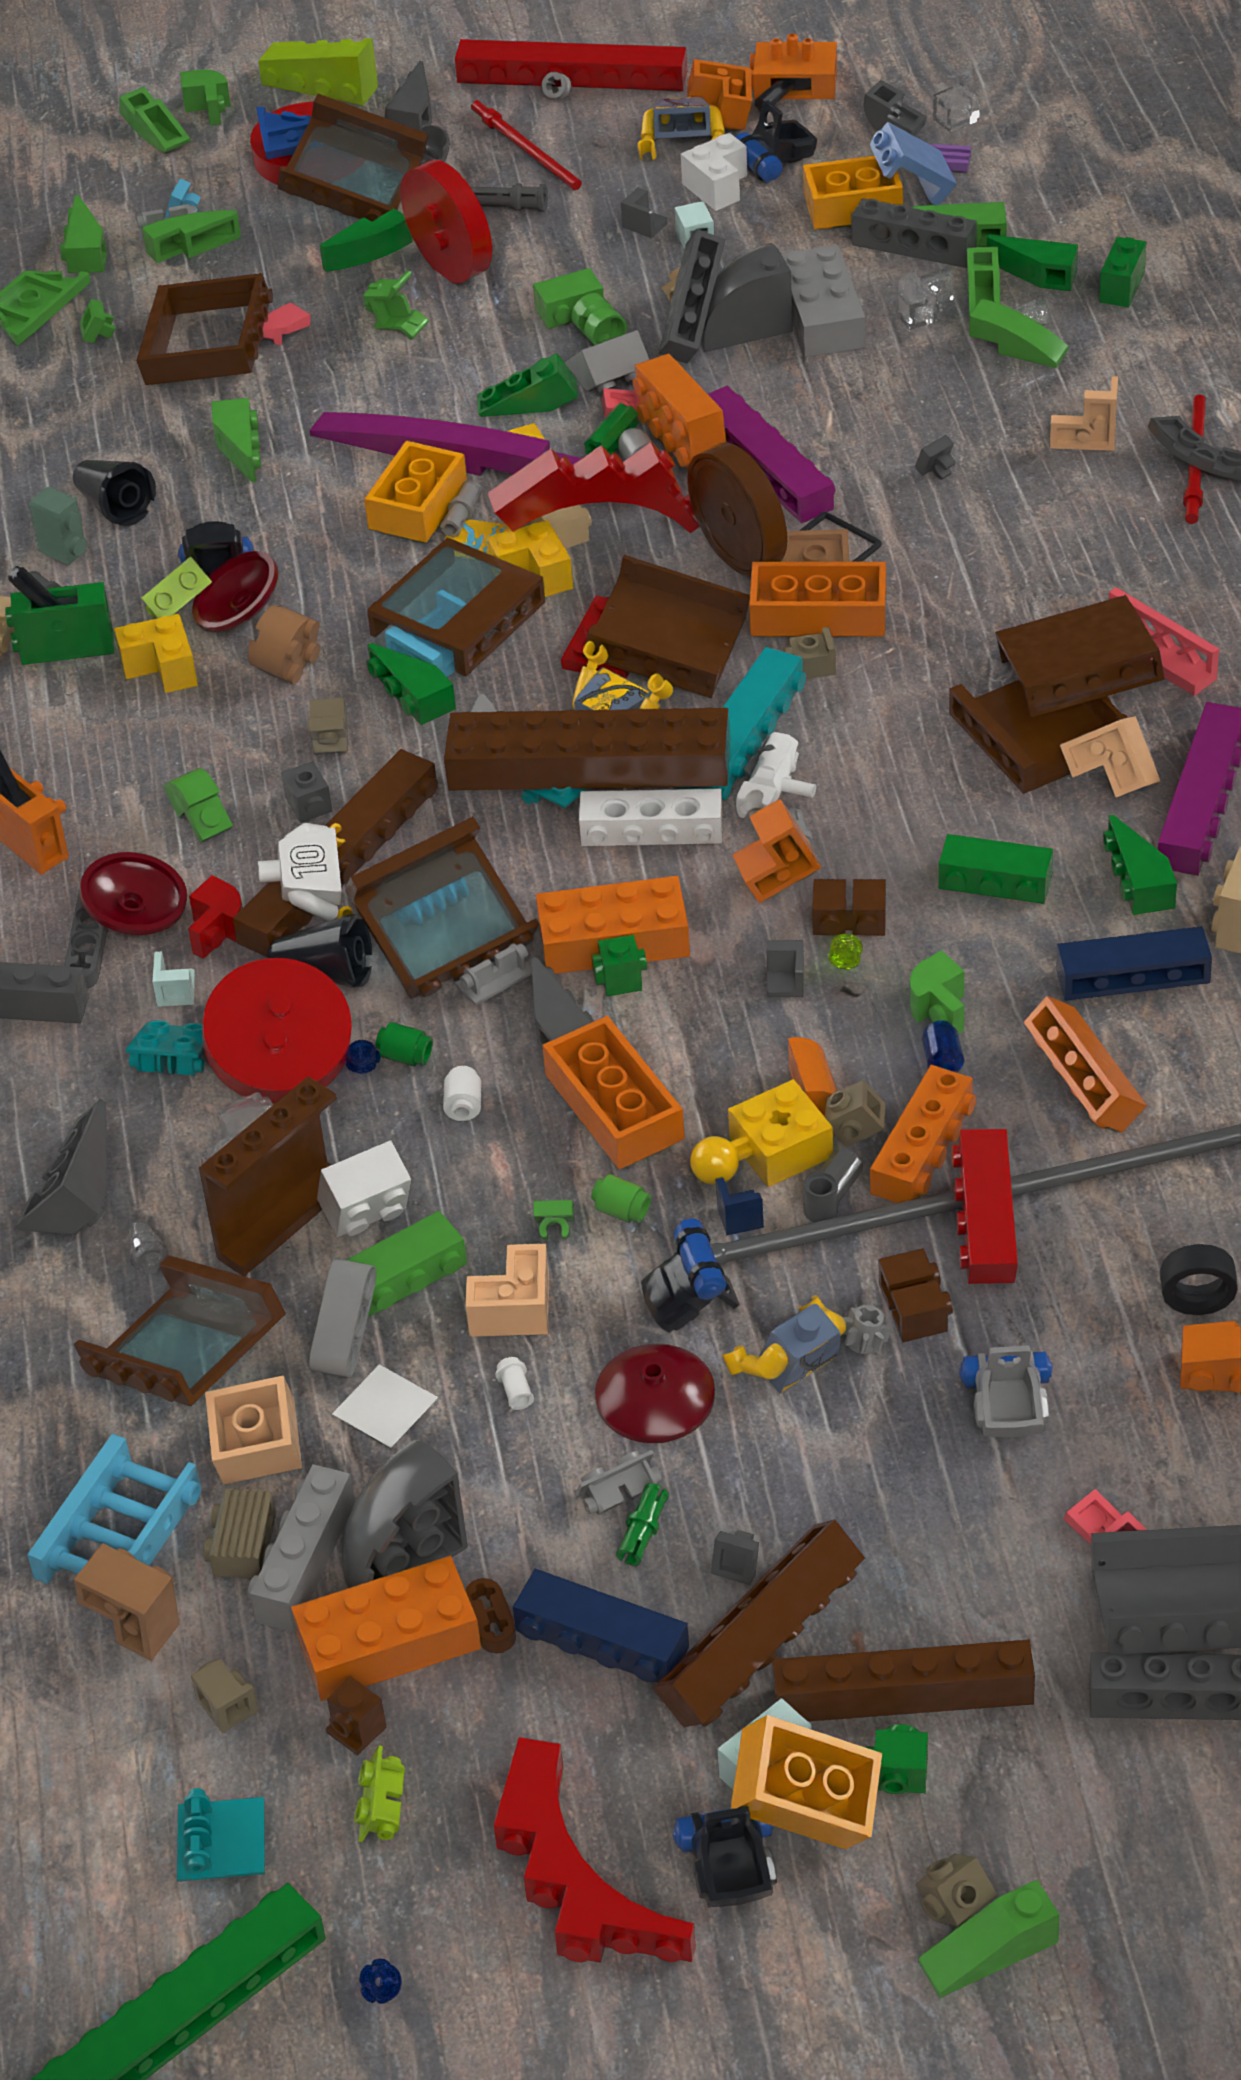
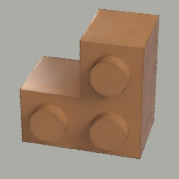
(133, 1596)

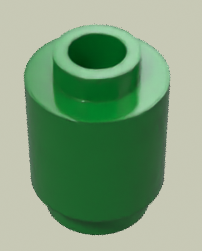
(404, 1044)

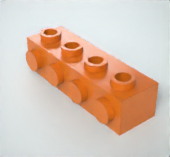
(1084, 1064)
(922, 1135)

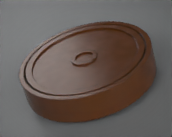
(736, 507)

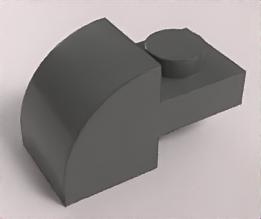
(886, 104)

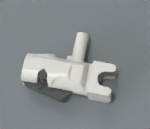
(770, 774)

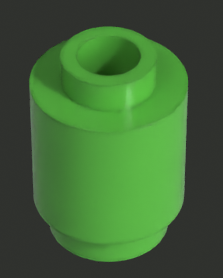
(621, 1198)

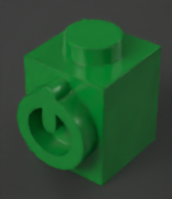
(619, 965)
(903, 1759)

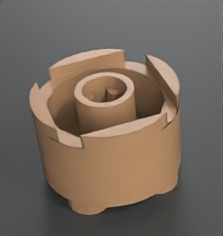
(284, 643)

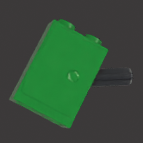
(58, 620)

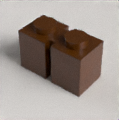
(867, 911)
(914, 1290)

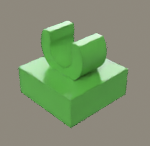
(96, 322)
(554, 1212)

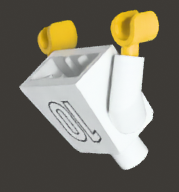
(309, 870)

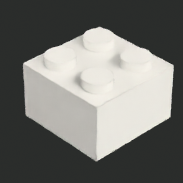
(364, 1189)

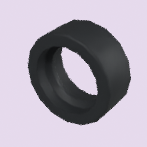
(1202, 1298)

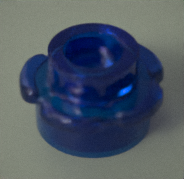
(362, 1057)
(389, 1981)

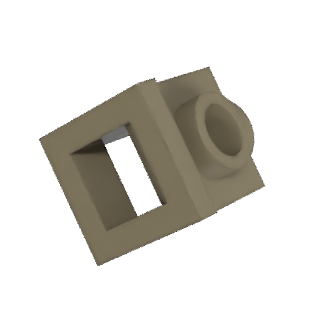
(817, 653)
(224, 1694)

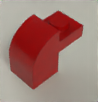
(213, 911)

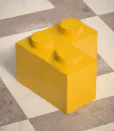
(538, 551)
(157, 647)

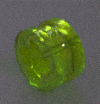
(845, 951)

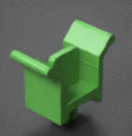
(393, 308)

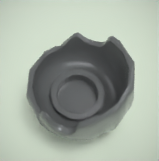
(437, 143)

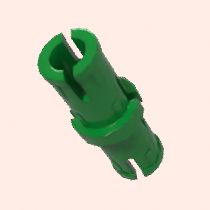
(642, 1524)

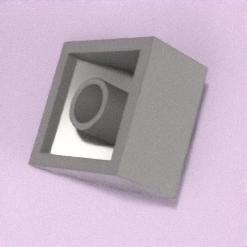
(608, 362)

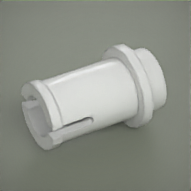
(512, 1375)

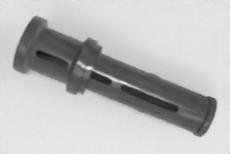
(515, 197)

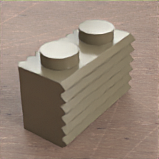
(241, 1533)

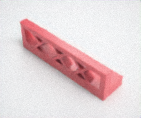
(1179, 664)

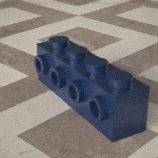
(1124, 963)
(600, 1626)

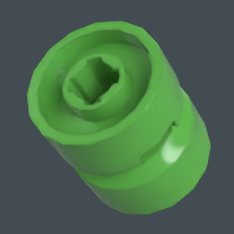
(598, 319)

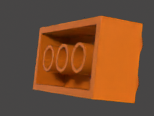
(677, 409)
(817, 595)
(579, 917)
(613, 1092)
(387, 1626)

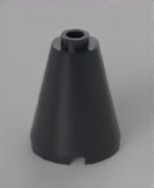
(116, 489)
(332, 947)

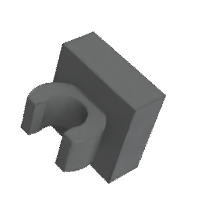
(937, 458)
(735, 1556)

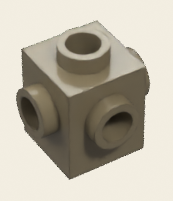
(855, 1113)
(955, 1889)

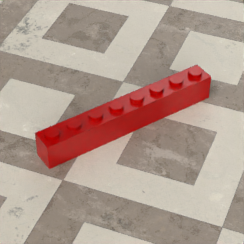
(583, 63)

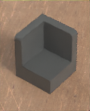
(638, 216)
(785, 968)

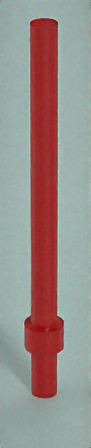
(494, 120)
(1193, 494)

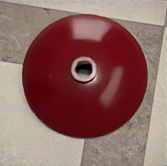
(237, 592)
(133, 893)
(658, 1406)

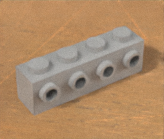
(302, 1547)

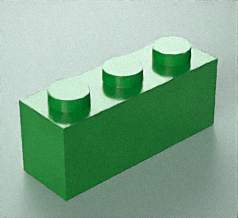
(995, 868)

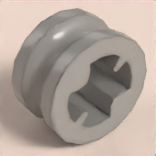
(549, 80)

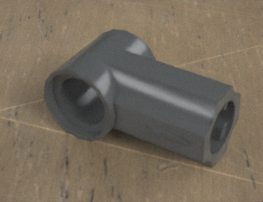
(827, 1187)

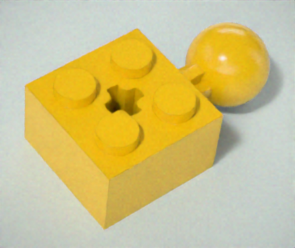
(773, 1131)

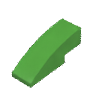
(152, 120)
(190, 234)
(982, 275)
(1016, 334)

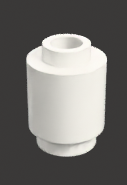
(462, 1093)

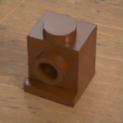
(355, 1716)

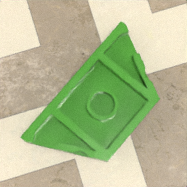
(34, 299)

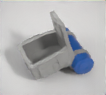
(1009, 1390)

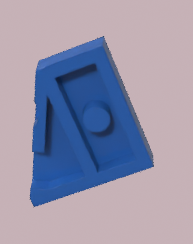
(281, 132)

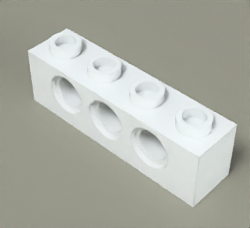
(650, 817)

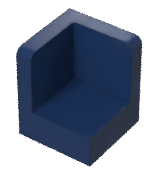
(740, 1210)

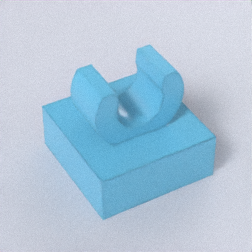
(181, 196)

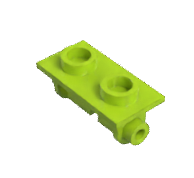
(176, 589)
(373, 1810)

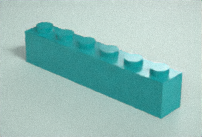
(757, 706)

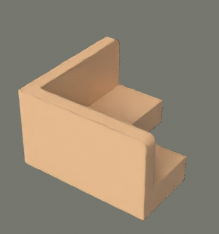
(1092, 430)
(1120, 750)
(512, 1301)

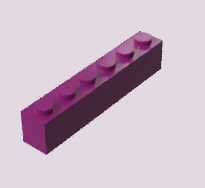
(794, 478)
(1203, 789)

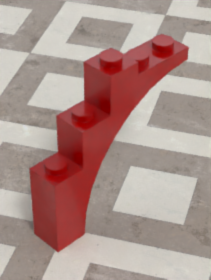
(556, 484)
(558, 1876)

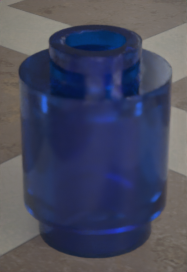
(943, 1046)

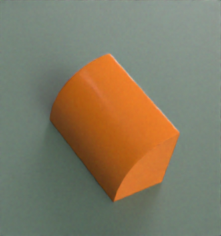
(811, 1070)

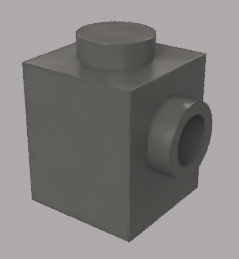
(306, 791)

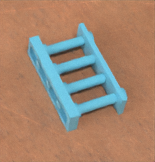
(95, 1493)

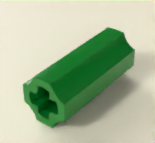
(610, 429)

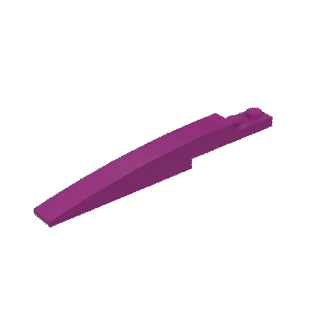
(480, 445)

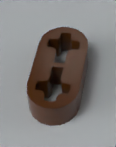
(498, 1612)

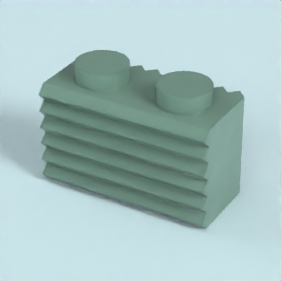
(58, 525)

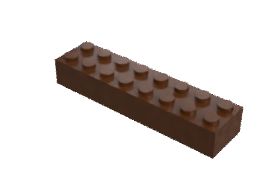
(588, 749)

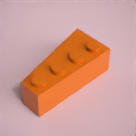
(1211, 1357)

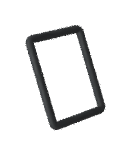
(876, 542)

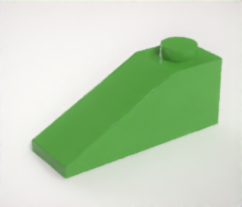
(993, 1939)

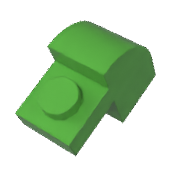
(205, 91)
(198, 799)
(936, 991)

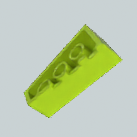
(332, 69)

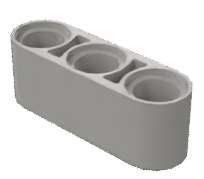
(342, 1318)

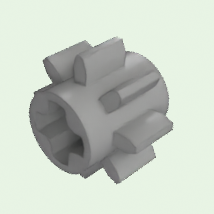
(866, 1329)

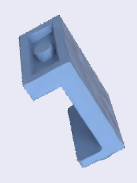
(898, 149)

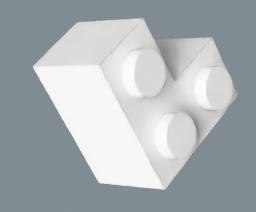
(715, 170)

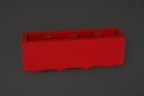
(986, 1206)

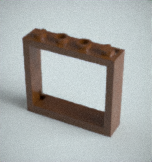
(198, 296)

